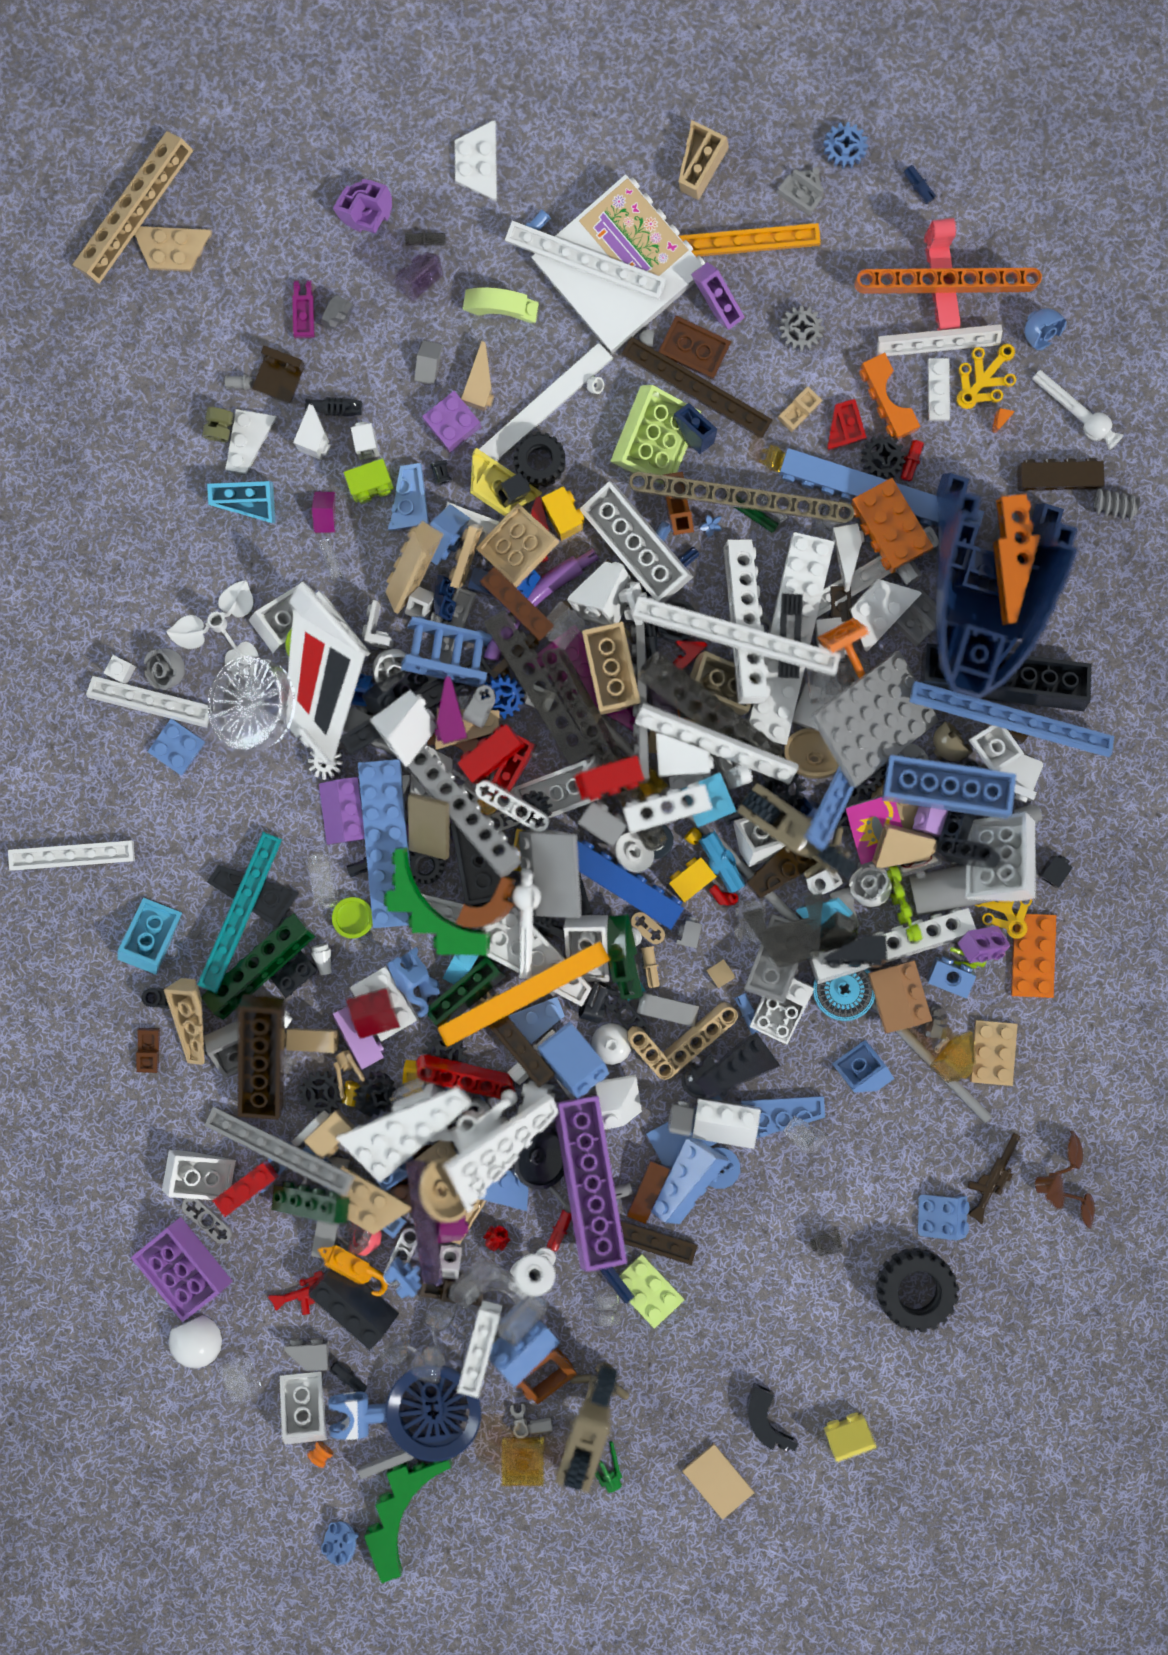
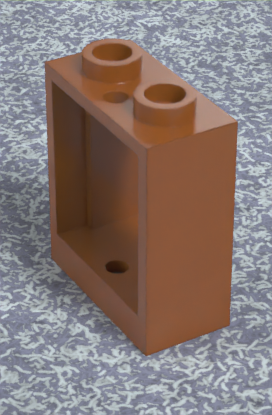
(553, 1381)

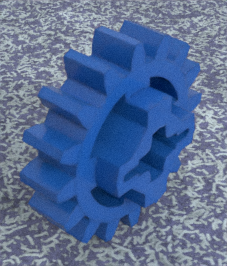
(510, 691)

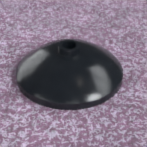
(546, 1167)

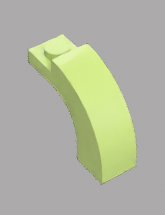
(500, 301)

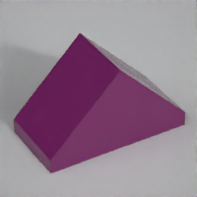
(323, 512)

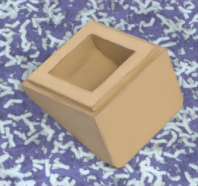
(721, 973)

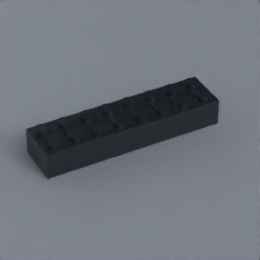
(1035, 682)

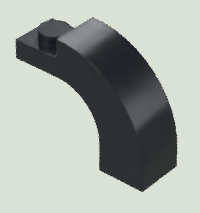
(757, 1410)

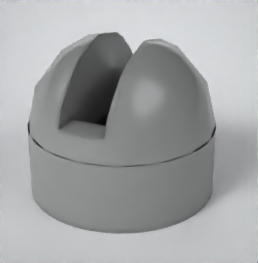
(647, 337)

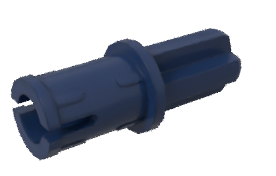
(919, 184)

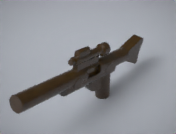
(997, 1176)

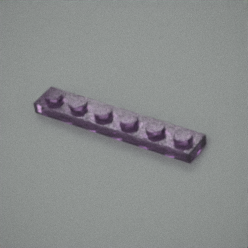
(424, 1227)

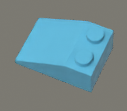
(149, 936)

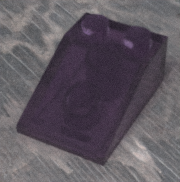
(419, 275)

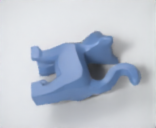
(413, 975)

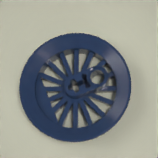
(438, 1445)

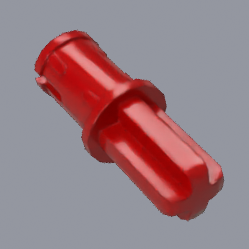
(912, 460)
(560, 1230)

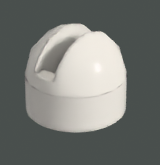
(599, 385)

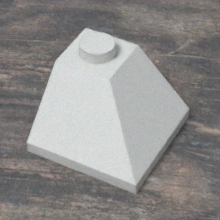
(996, 747)
(754, 843)
(618, 1100)

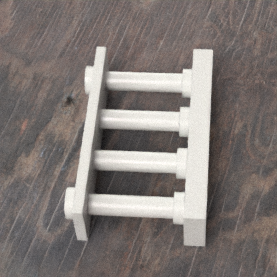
(480, 1348)

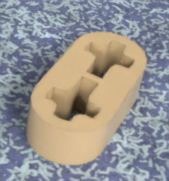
(651, 924)

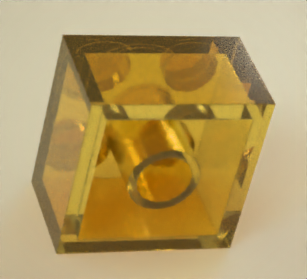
(522, 1461)

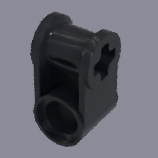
(161, 998)

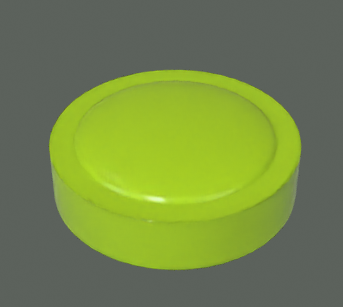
(352, 917)

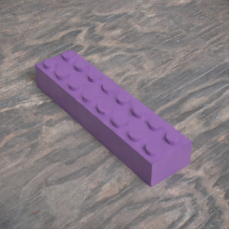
(589, 1183)

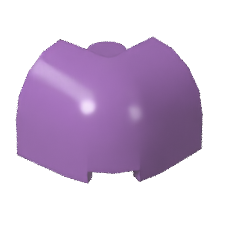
(364, 205)

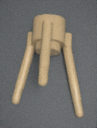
(346, 1062)

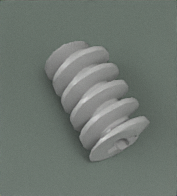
(1116, 504)

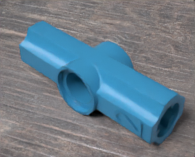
(722, 862)

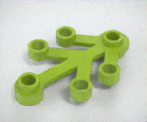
(914, 932)

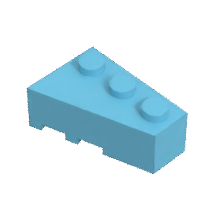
(245, 498)

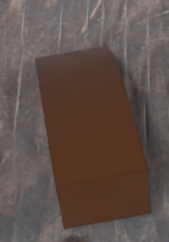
(648, 1191)

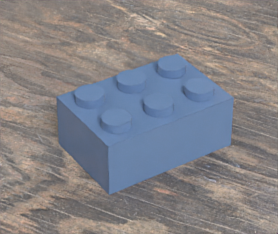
(519, 1360)

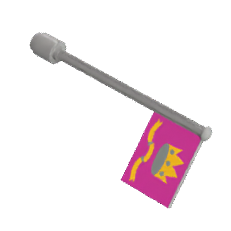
(869, 816)

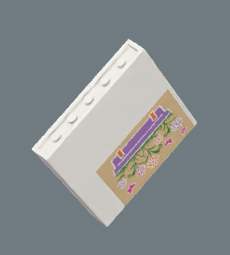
(633, 232)

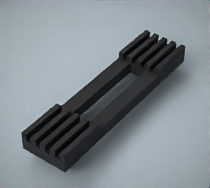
(790, 605)

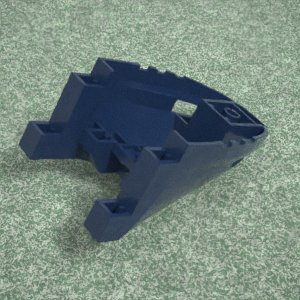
(968, 596)

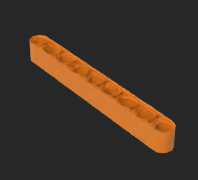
(955, 274)

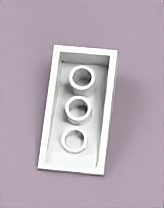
(560, 788)

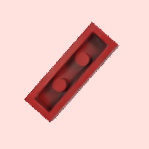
(490, 753)
(609, 778)
(245, 1188)

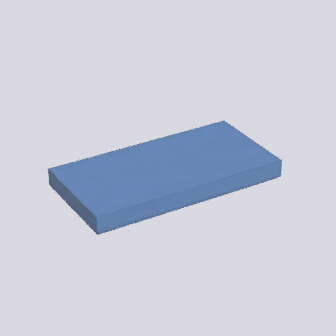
(670, 1144)

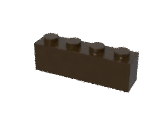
(1060, 475)

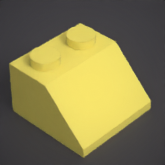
(849, 1436)

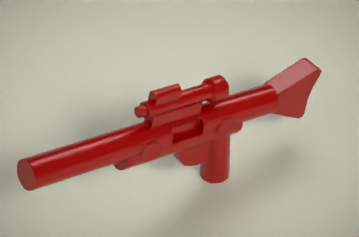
(300, 1294)

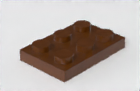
(694, 347)

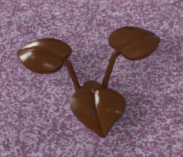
(1053, 1184)

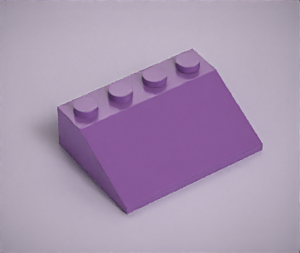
(181, 1269)

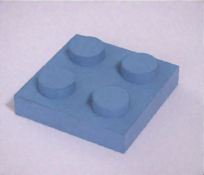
(176, 747)

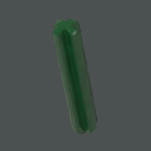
(757, 516)

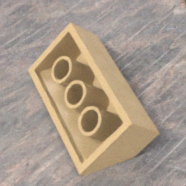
(413, 564)
(611, 668)

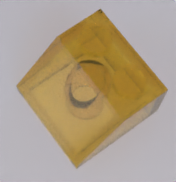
(956, 1058)

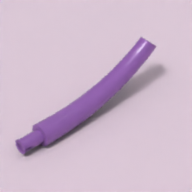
(546, 585)

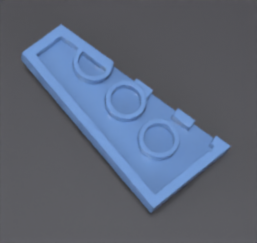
(779, 1112)
(508, 1191)

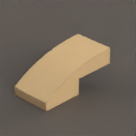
(799, 409)

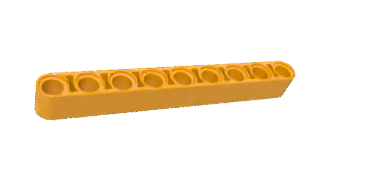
(523, 994)

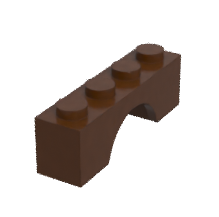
(517, 603)

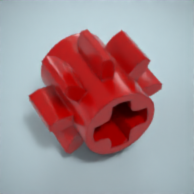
(496, 1238)

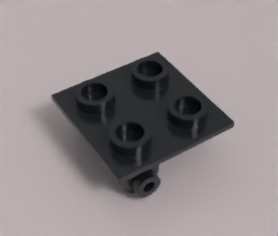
(294, 974)

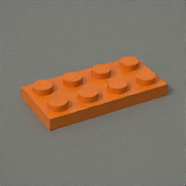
(1034, 957)

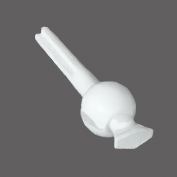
(1096, 425)
(526, 898)

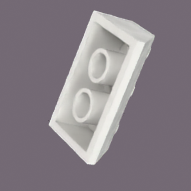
(726, 1122)

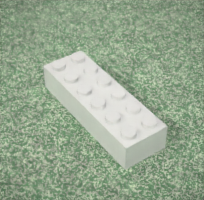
(636, 543)

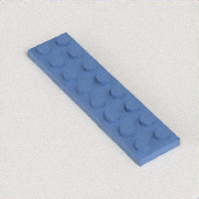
(384, 832)

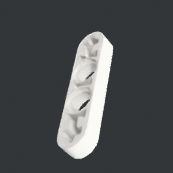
(514, 802)

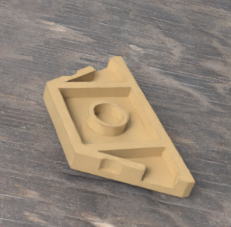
(171, 247)
(371, 1205)

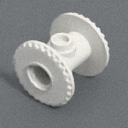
(542, 1270)

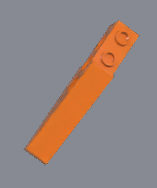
(1012, 575)

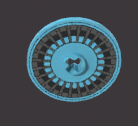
(846, 1006)

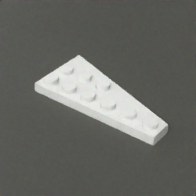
(397, 1136)
(494, 1154)

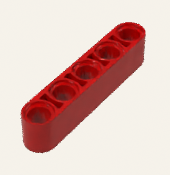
(457, 1070)

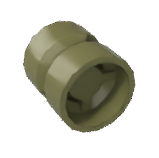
(217, 424)

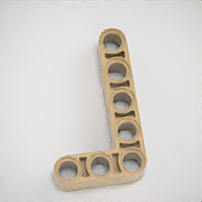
(684, 1042)

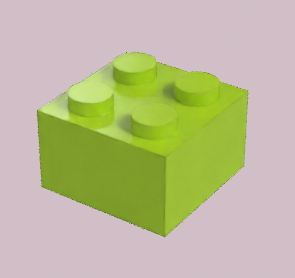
(369, 481)

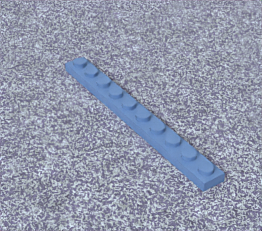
(1012, 719)

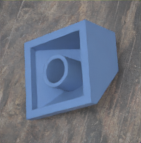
(863, 1069)

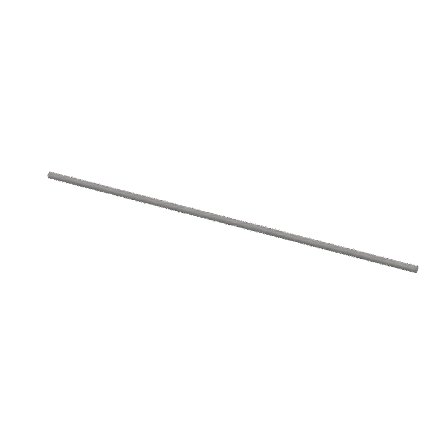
(788, 914)

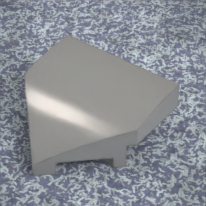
(802, 190)

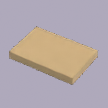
(718, 1481)

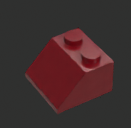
(373, 1012)

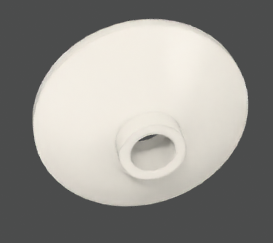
(632, 844)

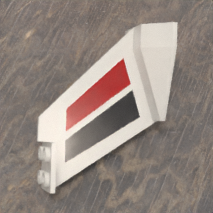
(323, 671)

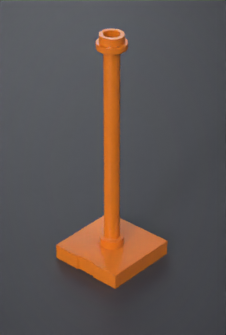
(842, 637)

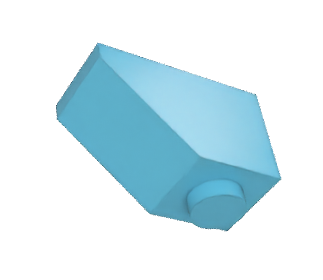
(459, 967)

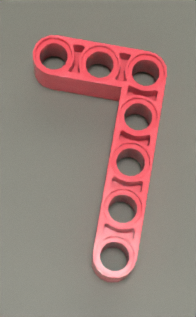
(938, 239)

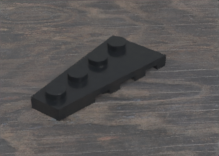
(272, 901)

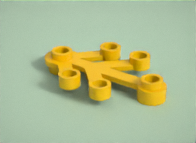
(984, 379)
(1006, 908)

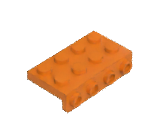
(891, 525)

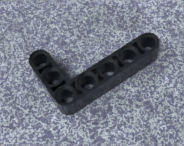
(959, 842)

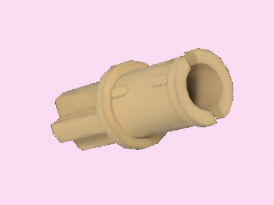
(650, 967)

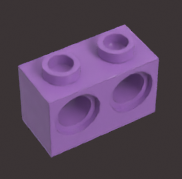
(984, 944)

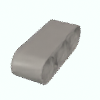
(668, 1009)

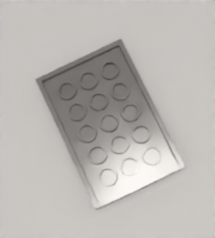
(873, 719)

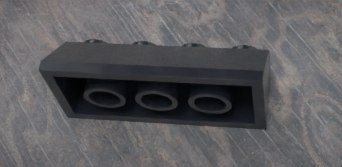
(353, 1307)

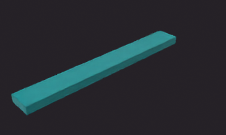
(239, 912)

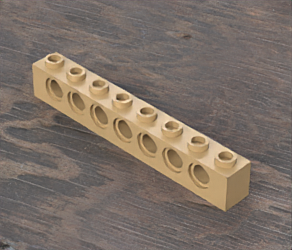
(133, 207)

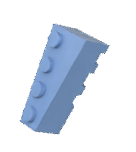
(688, 1180)

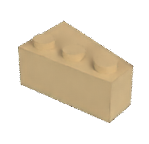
(701, 159)

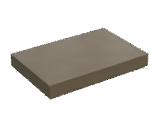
(428, 826)

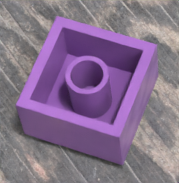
(451, 421)

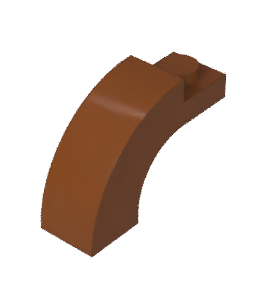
(678, 509)
(492, 912)

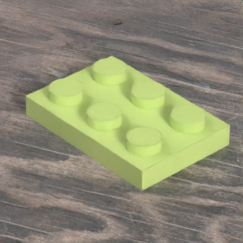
(652, 1292)

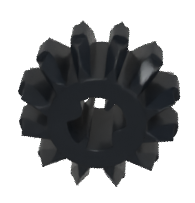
(541, 803)

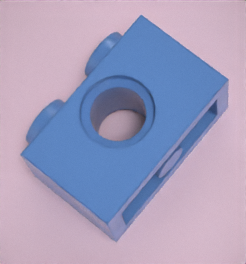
(960, 985)

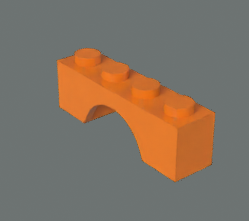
(899, 420)

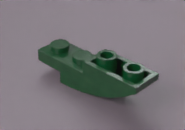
(621, 954)

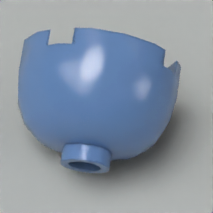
(1043, 326)

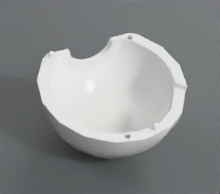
(195, 1342)

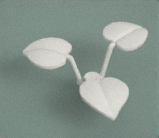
(190, 629)

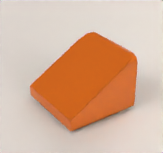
(1001, 417)

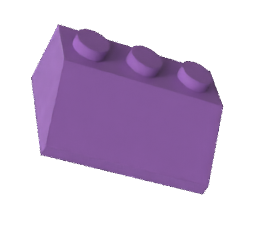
(342, 810)

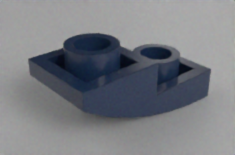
(443, 593)

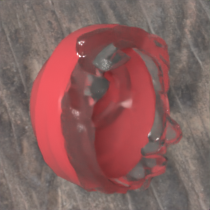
(362, 1241)

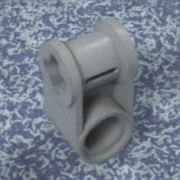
(478, 709)

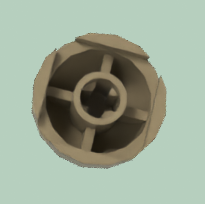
(950, 744)

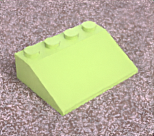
(651, 434)

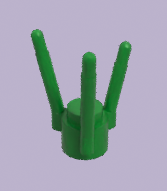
(610, 1479)

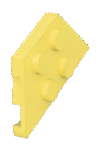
(486, 477)

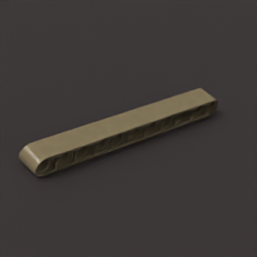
(752, 494)

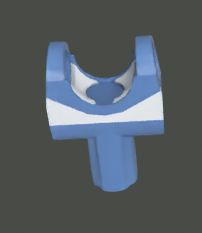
(358, 1415)

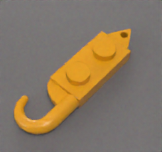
(352, 1267)

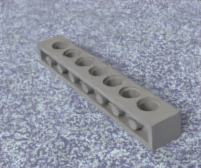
(500, 864)

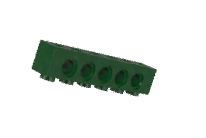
(269, 964)

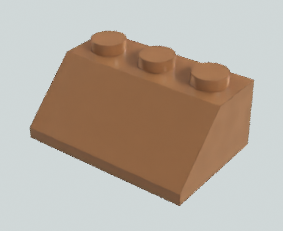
(900, 997)

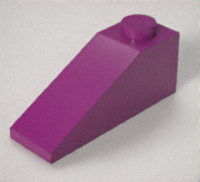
(450, 720)

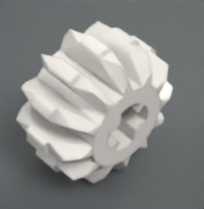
(329, 768)

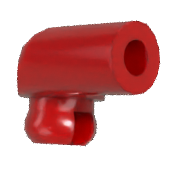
(723, 898)

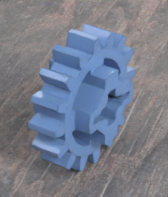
(854, 145)

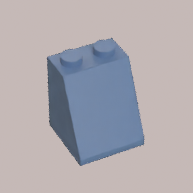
(573, 1060)

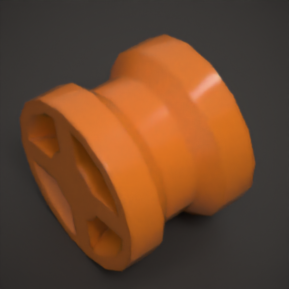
(320, 1454)

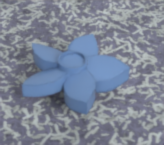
(710, 525)

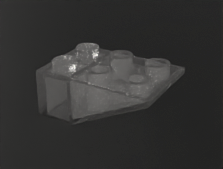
(826, 687)

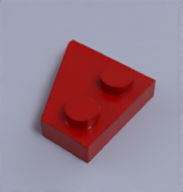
(846, 425)

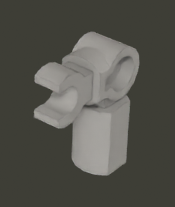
(522, 1428)

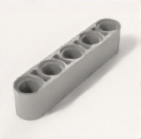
(327, 1233)

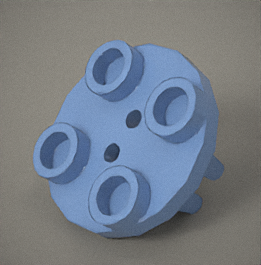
(731, 1171)
(339, 1543)

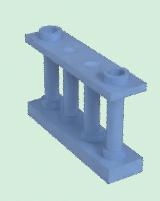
(434, 667)

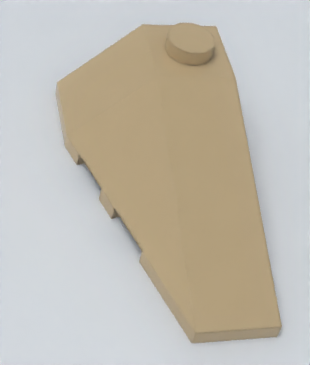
(186, 1011)

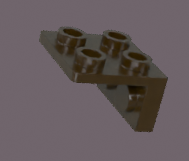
(278, 374)

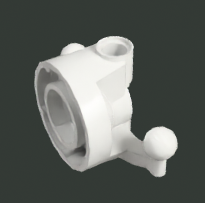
(477, 1125)

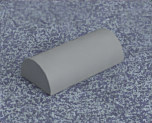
(941, 891)

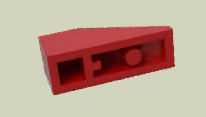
(512, 769)

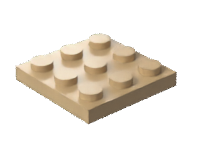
(517, 545)

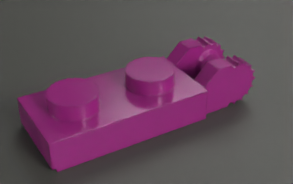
(303, 312)

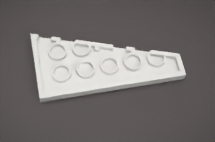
(506, 950)

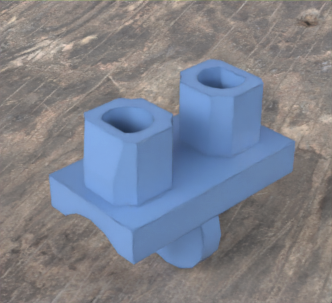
(405, 1275)

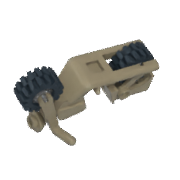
(790, 829)
(589, 1429)

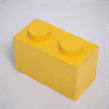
(691, 879)

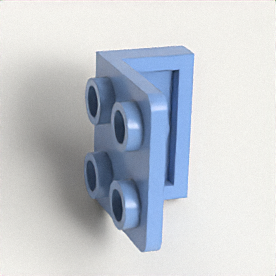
(943, 1217)

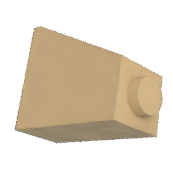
(902, 846)
(312, 1040)

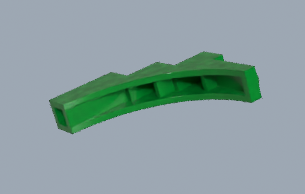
(406, 897)
(383, 1538)

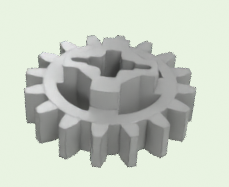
(792, 329)

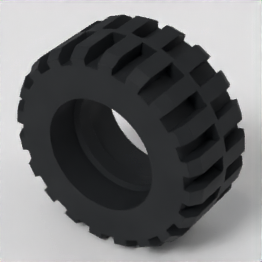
(940, 1305)

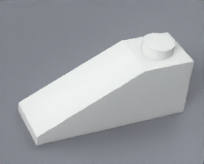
(847, 547)

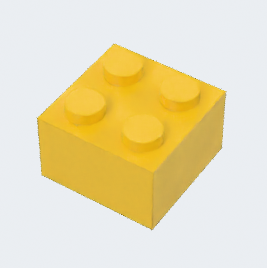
(562, 513)

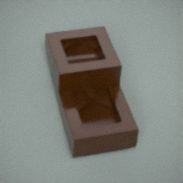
(148, 1050)

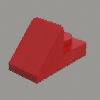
(691, 650)

